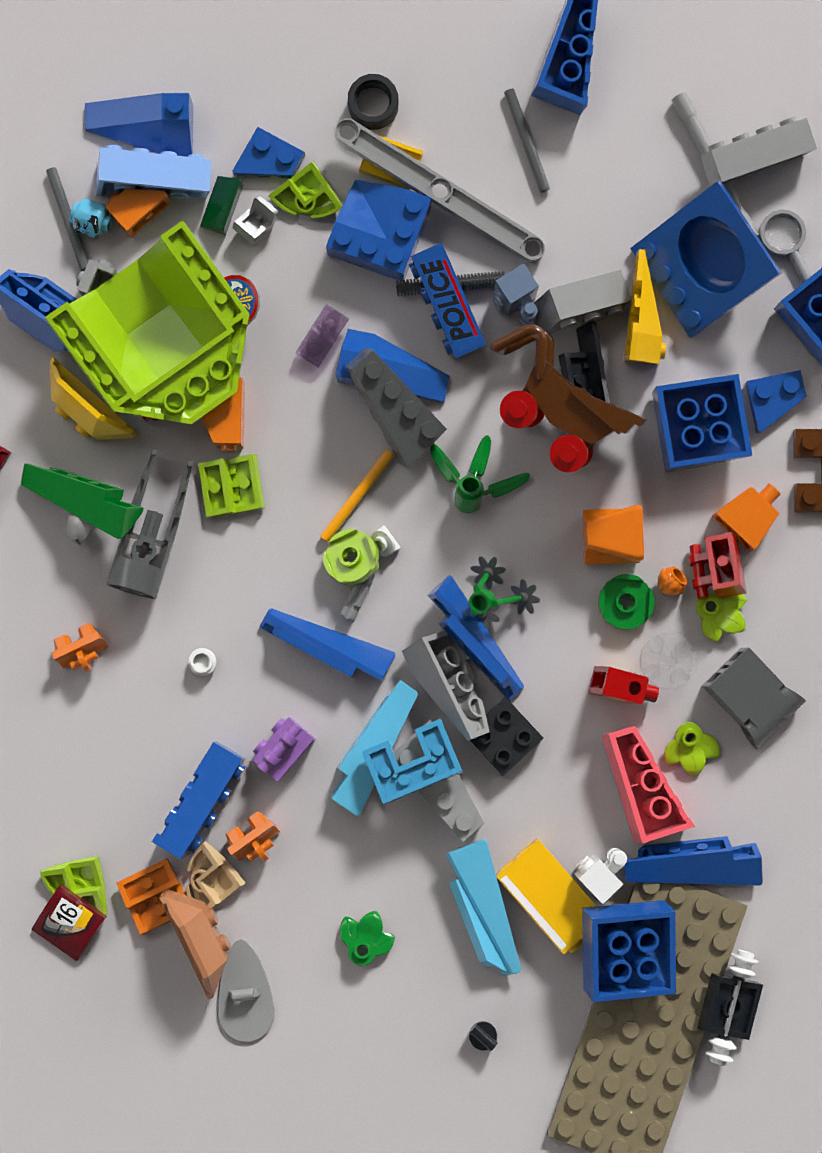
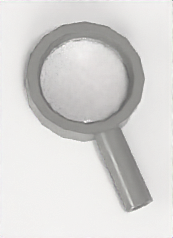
(782, 236)

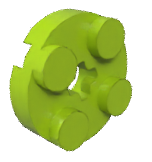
(365, 563)

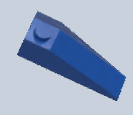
(146, 121)
(417, 375)

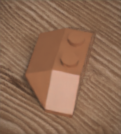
(199, 937)

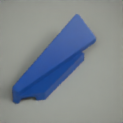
(329, 646)
(697, 863)

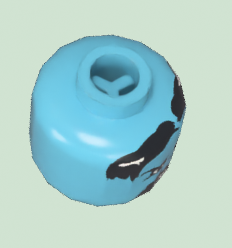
(90, 218)

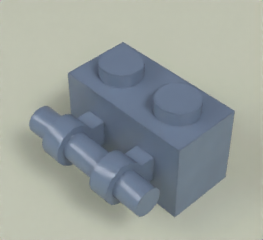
(517, 292)

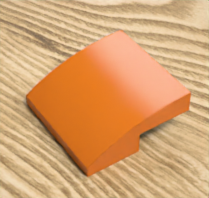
(143, 891)

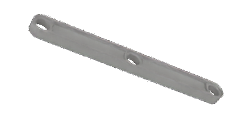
(423, 179)

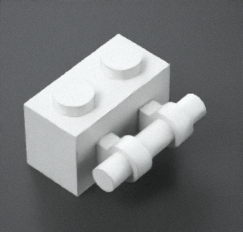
(600, 876)

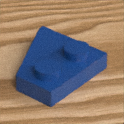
(268, 157)
(773, 397)

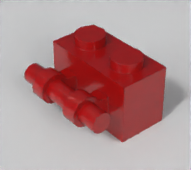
(724, 566)

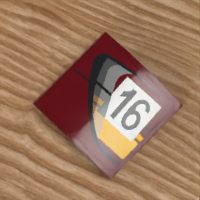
(68, 922)

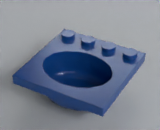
(706, 259)

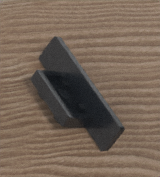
(586, 367)

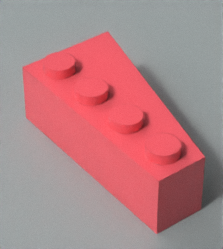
(643, 788)

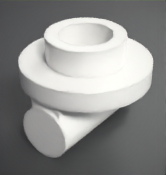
(385, 541)

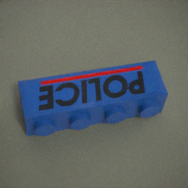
(447, 300)

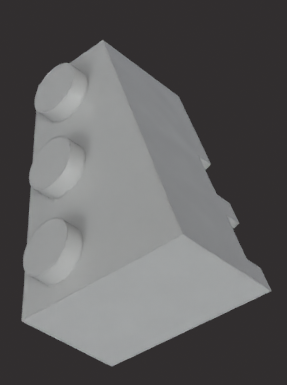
(582, 301)

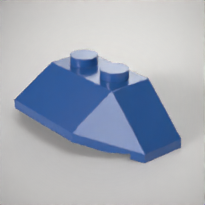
(29, 300)

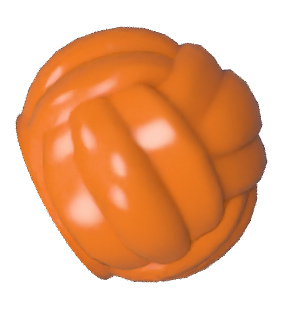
(671, 581)

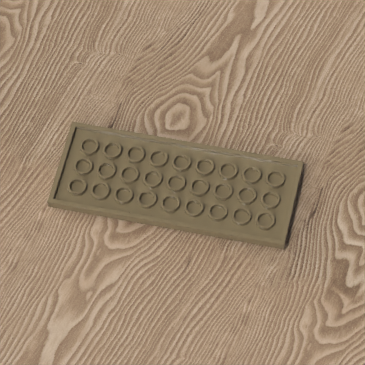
(642, 1049)

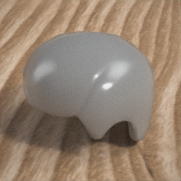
(77, 529)

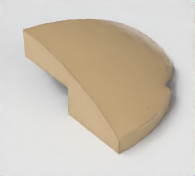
(212, 876)

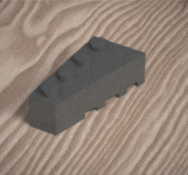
(400, 414)

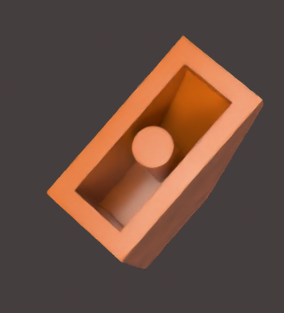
(136, 208)

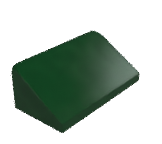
(222, 204)

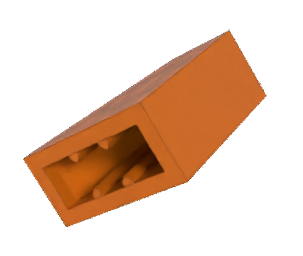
(226, 421)

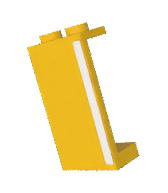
(547, 894)

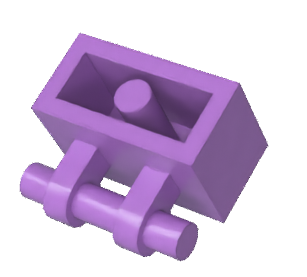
(283, 748)

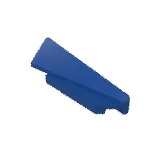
(474, 637)

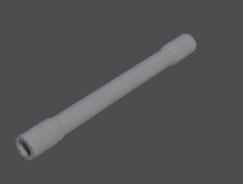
(689, 117)

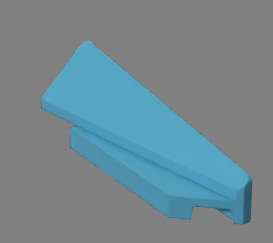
(382, 727)
(483, 907)

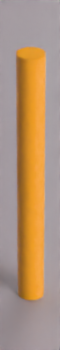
(357, 495)

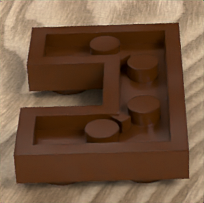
(807, 444)

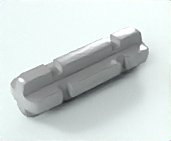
(356, 598)

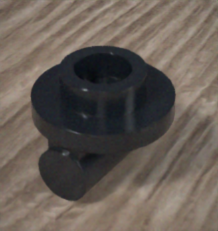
(483, 1036)

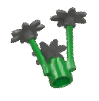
(484, 602)

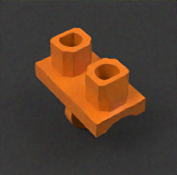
(81, 651)
(256, 841)

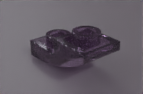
(322, 335)

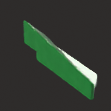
(84, 498)

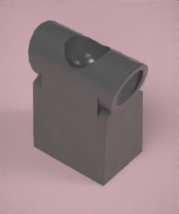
(752, 695)

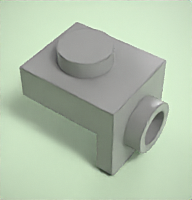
(256, 220)
(91, 277)

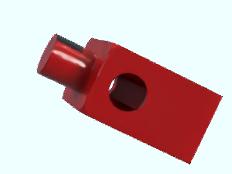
(622, 685)

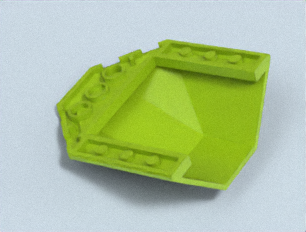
(159, 333)

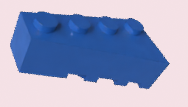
(567, 62)
(200, 800)

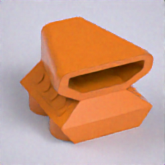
(613, 535)

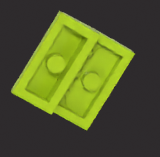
(231, 485)

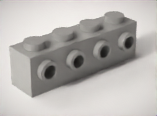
(759, 151)

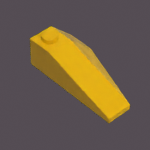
(644, 328)

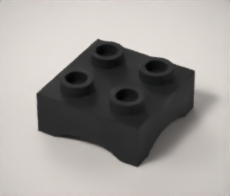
(509, 737)

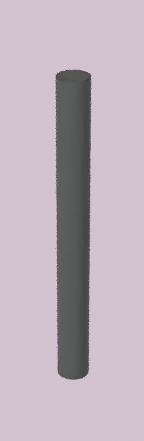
(527, 141)
(65, 211)

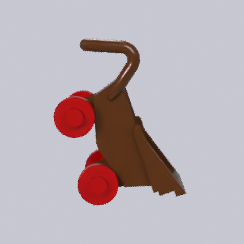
(559, 401)

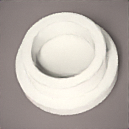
(202, 662)

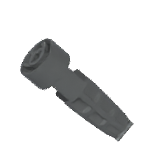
(136, 574)

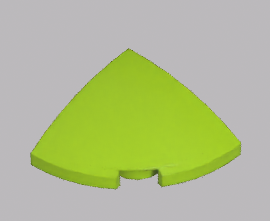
(307, 194)
(81, 877)

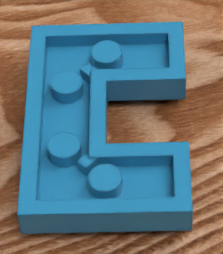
(400, 781)

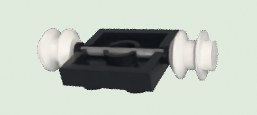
(730, 1007)

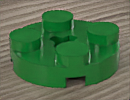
(638, 591)

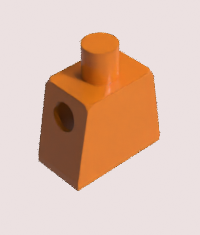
(749, 515)

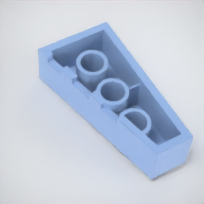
(144, 170)

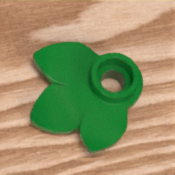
(367, 934)

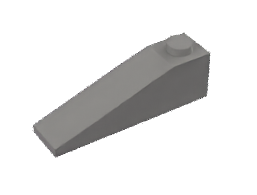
(448, 679)

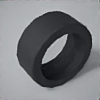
(373, 81)

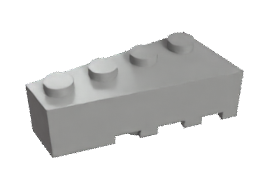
(447, 797)

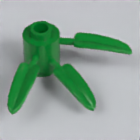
(470, 488)

